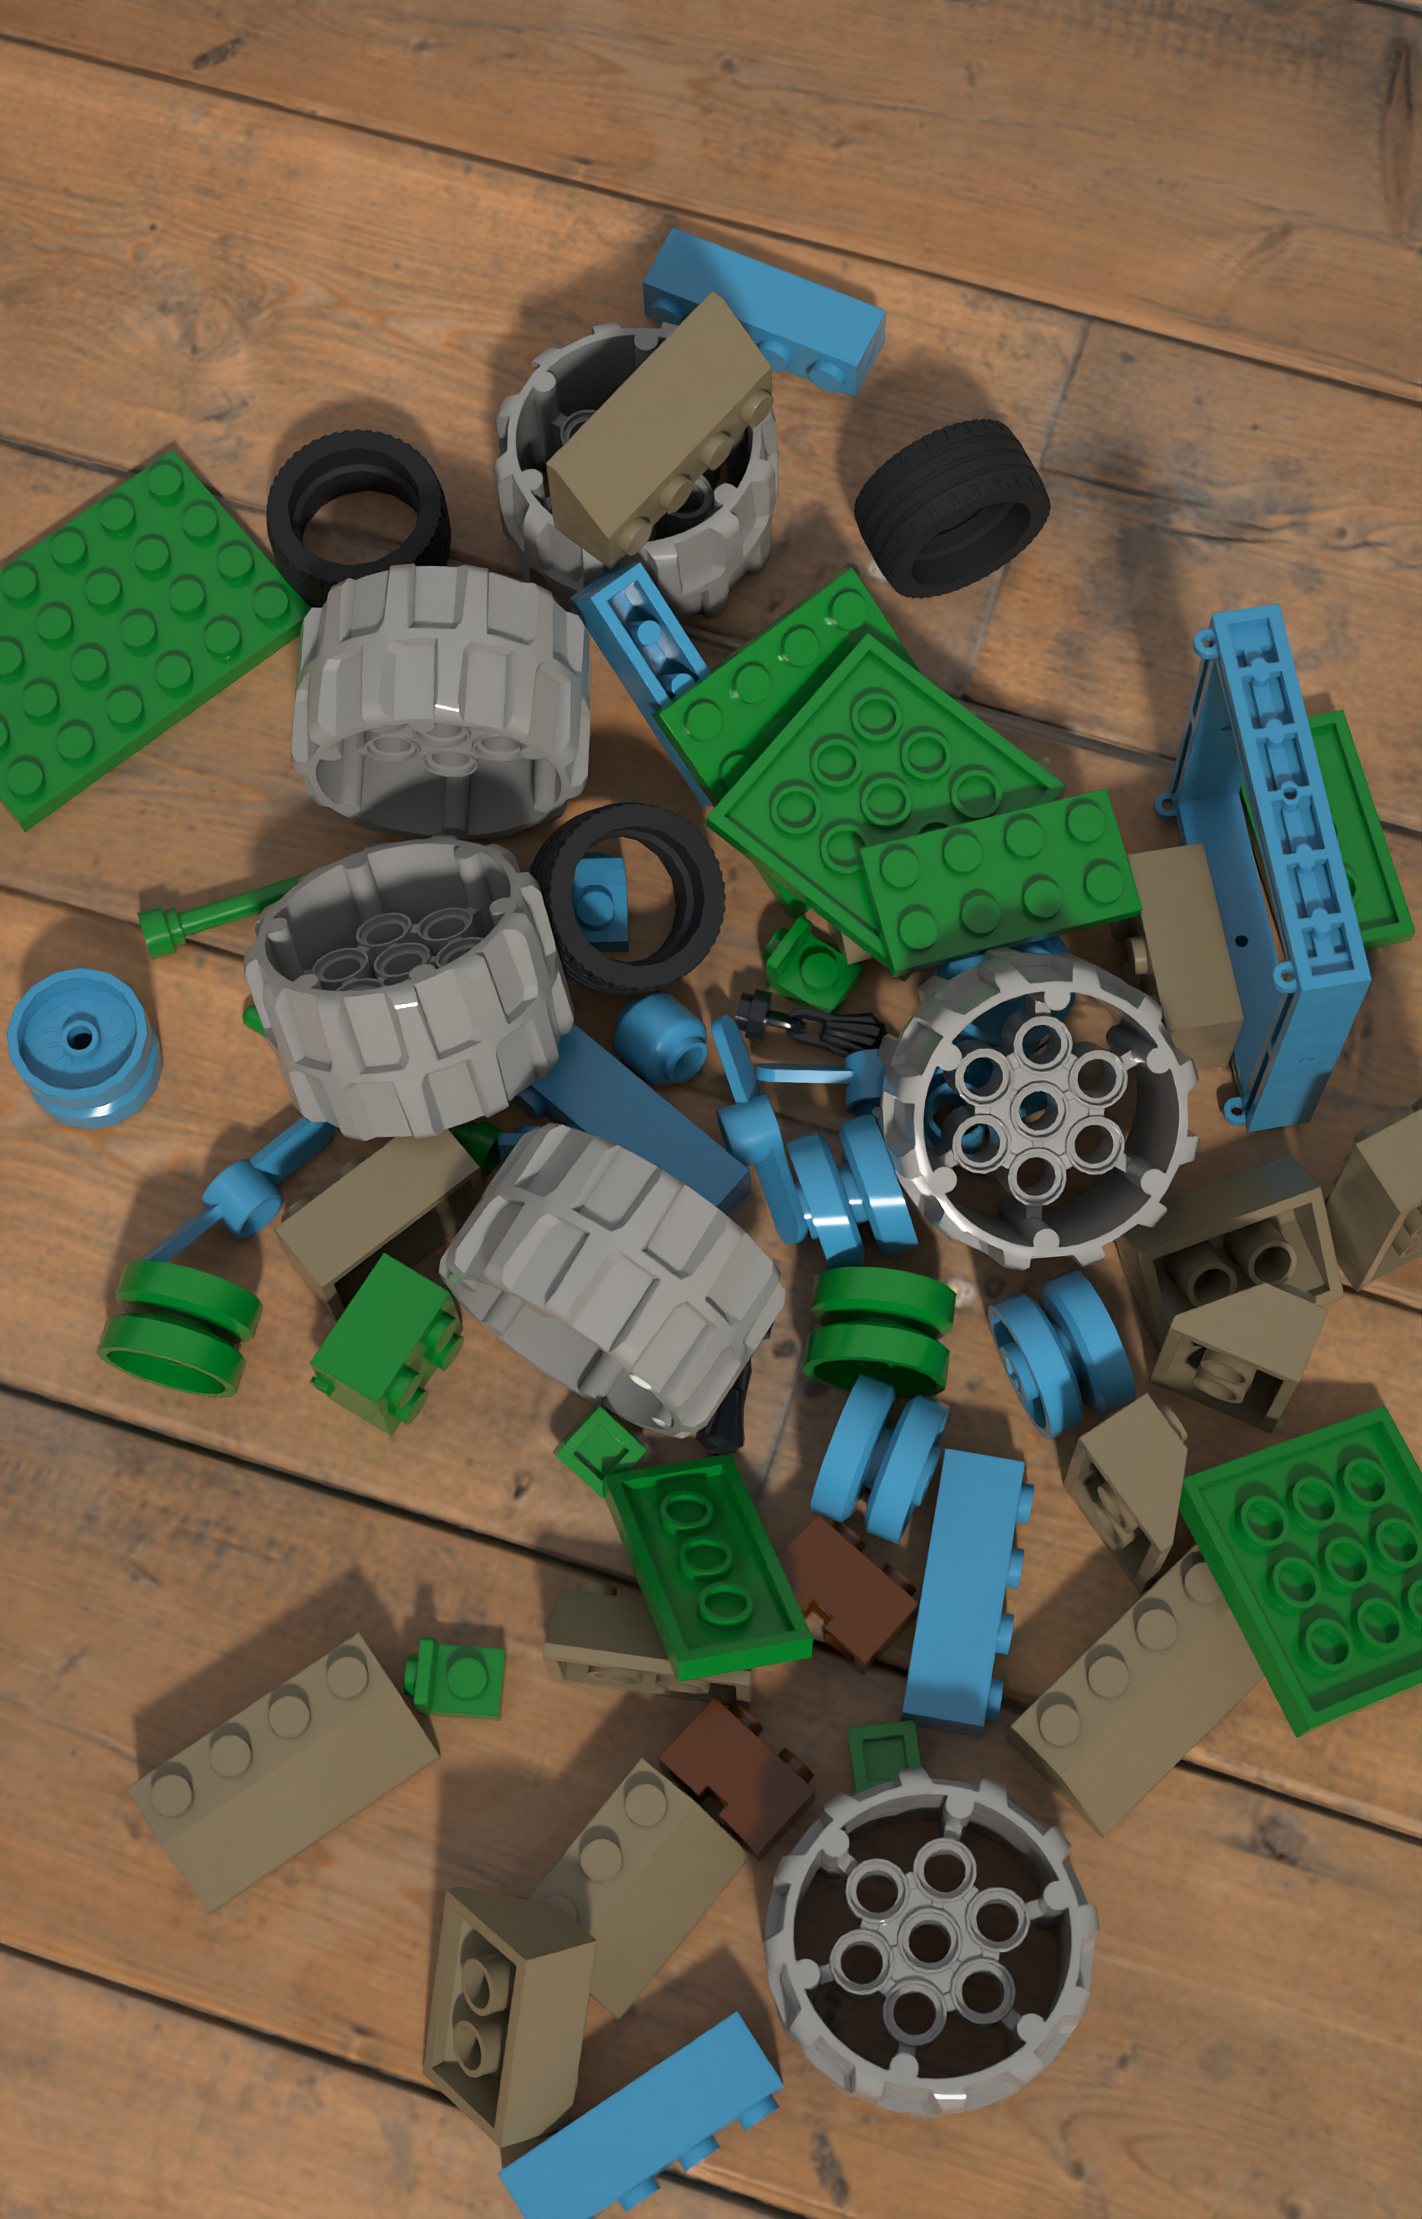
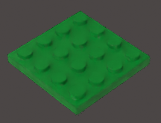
(753, 693)
(864, 766)
(1320, 1563)

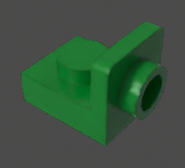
(809, 969)
(456, 1680)

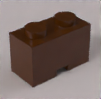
(854, 1598)
(753, 1785)

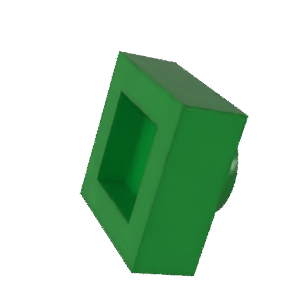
(598, 1448)
(881, 1752)

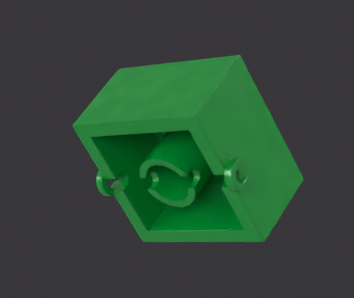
(388, 1346)

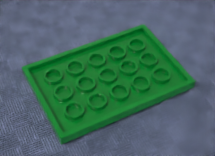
(127, 632)

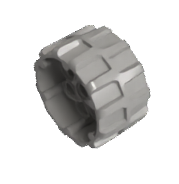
(688, 556)
(442, 703)
(410, 987)
(1135, 1171)
(614, 1279)
(1061, 1906)

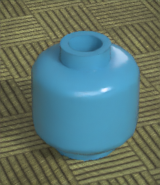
(660, 1039)

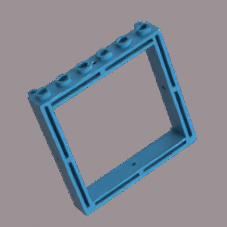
(1254, 726)

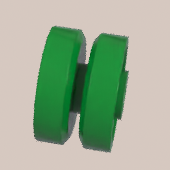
(881, 1327)
(180, 1328)

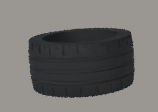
(347, 465)
(951, 508)
(696, 888)

